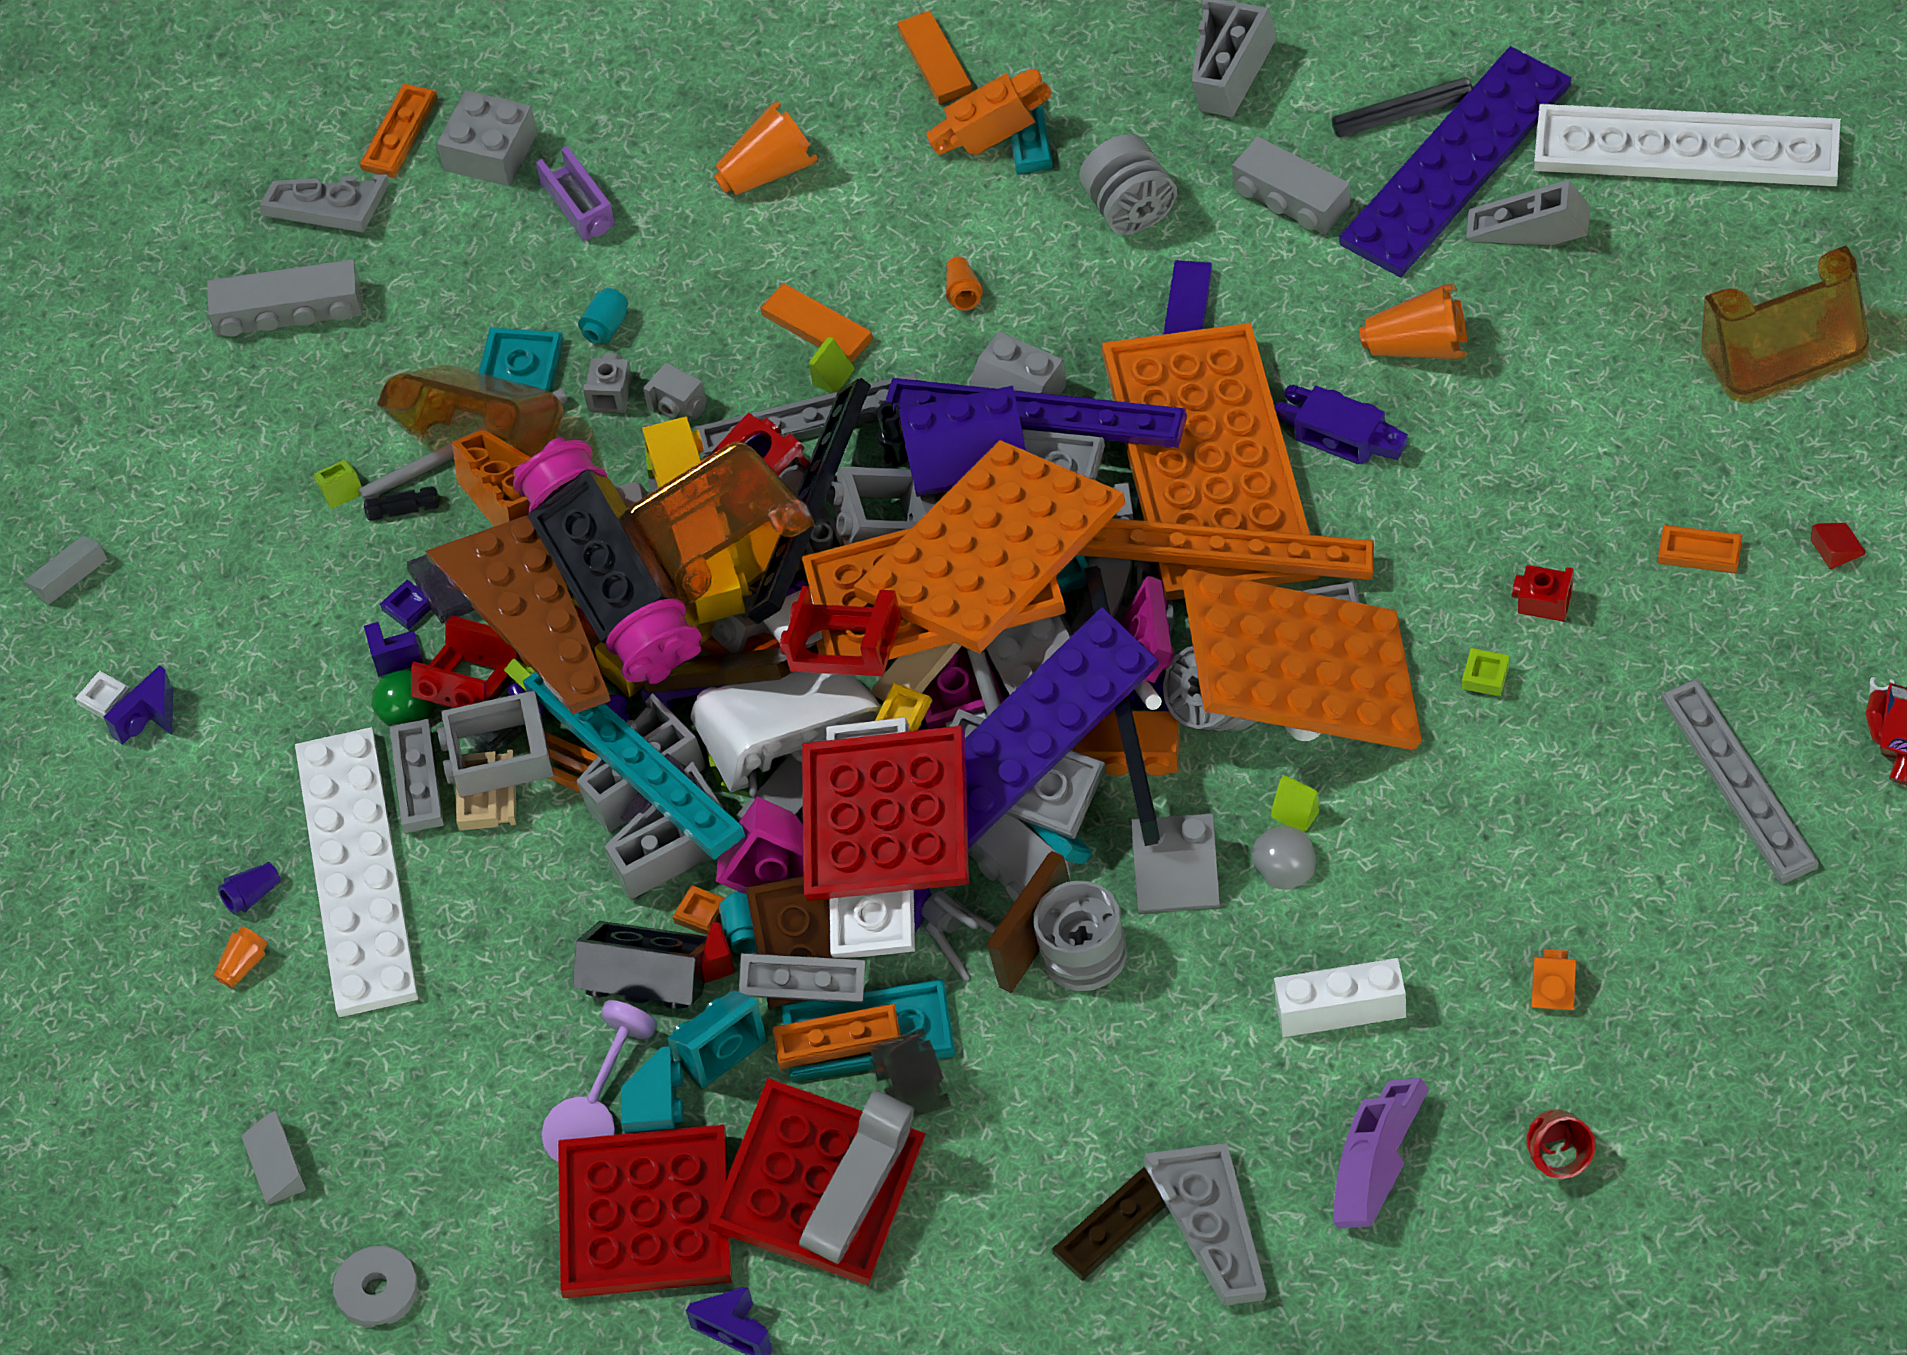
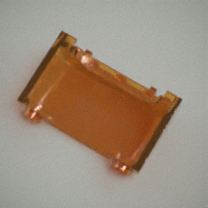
(1788, 337)
(510, 409)
(713, 509)

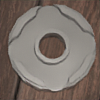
(372, 1264)

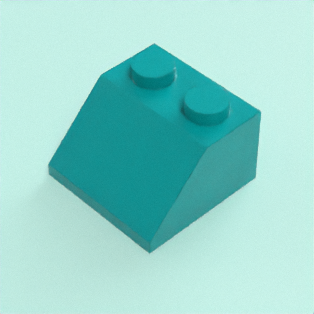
(718, 1037)

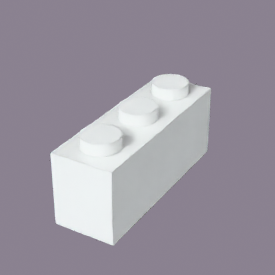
(1340, 997)

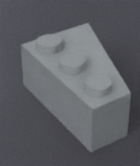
(1229, 53)
(607, 792)
(654, 848)

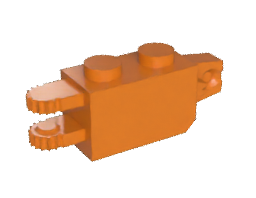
(990, 113)

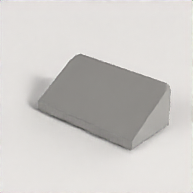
(66, 569)
(273, 1159)

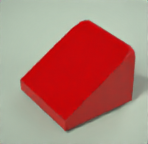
(1836, 543)
(716, 957)

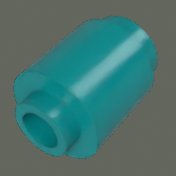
(603, 316)
(737, 923)

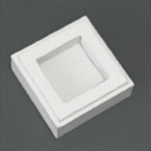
(102, 694)

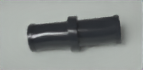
(891, 434)

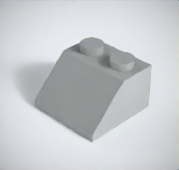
(1019, 365)
(1178, 870)

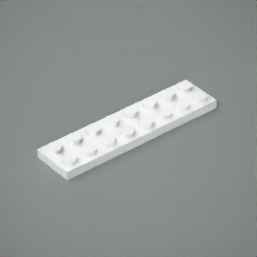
(1687, 145)
(356, 872)

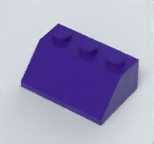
(955, 433)

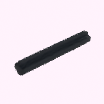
(1401, 107)

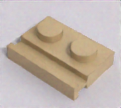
(489, 807)

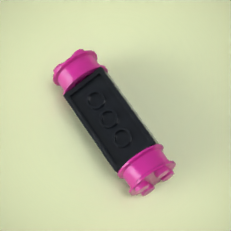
(606, 561)

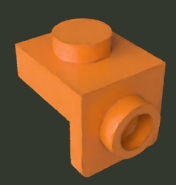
(1554, 980)

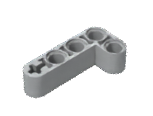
(859, 1176)

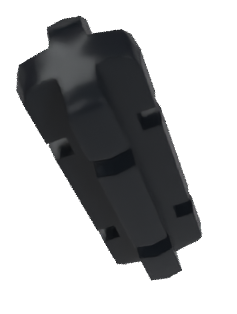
(401, 503)

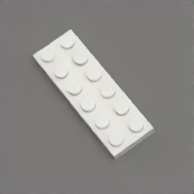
(874, 921)

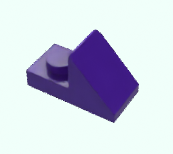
(147, 701)
(723, 1320)

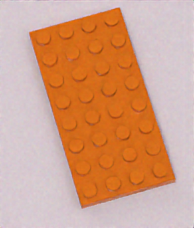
(1231, 450)

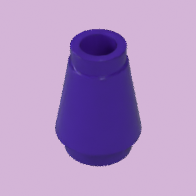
(248, 887)

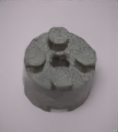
(910, 1071)

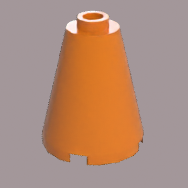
(764, 153)
(1419, 327)

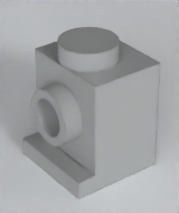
(610, 377)
(675, 393)

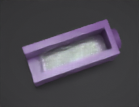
(577, 196)

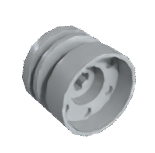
(1127, 184)
(1185, 700)
(1080, 935)

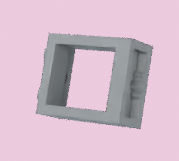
(879, 483)
(489, 717)

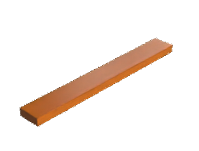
(1233, 548)

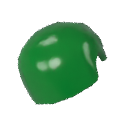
(394, 700)

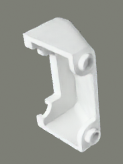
(768, 719)

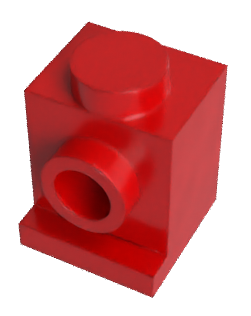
(1544, 592)

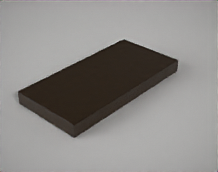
(726, 670)

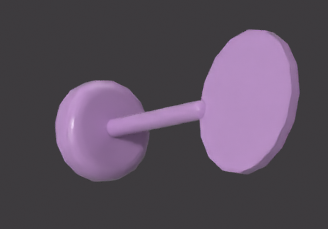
(586, 1115)

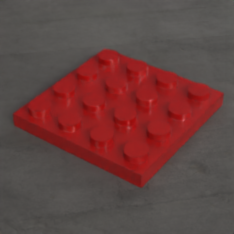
(884, 813)
(785, 1169)
(642, 1211)

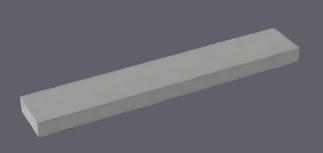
(799, 418)
(1739, 781)

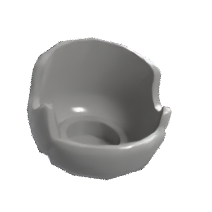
(1284, 857)

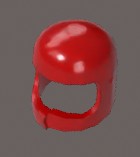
(1549, 1128)

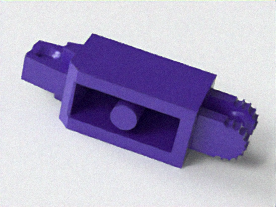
(1340, 424)

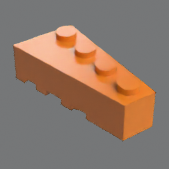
(487, 475)

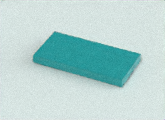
(916, 1007)

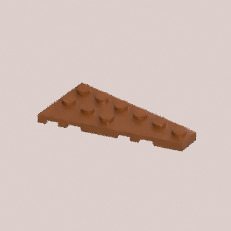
(528, 605)

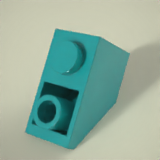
(650, 1095)

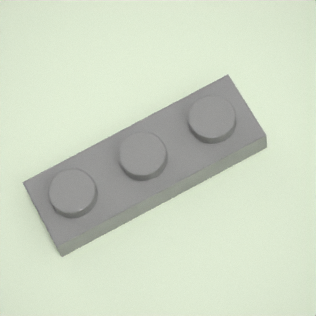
(416, 776)
(802, 978)

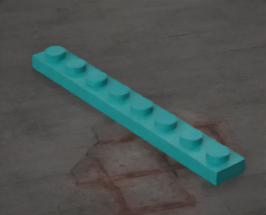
(646, 772)

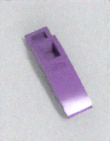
(1369, 1154)

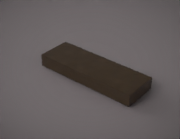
(1110, 1225)

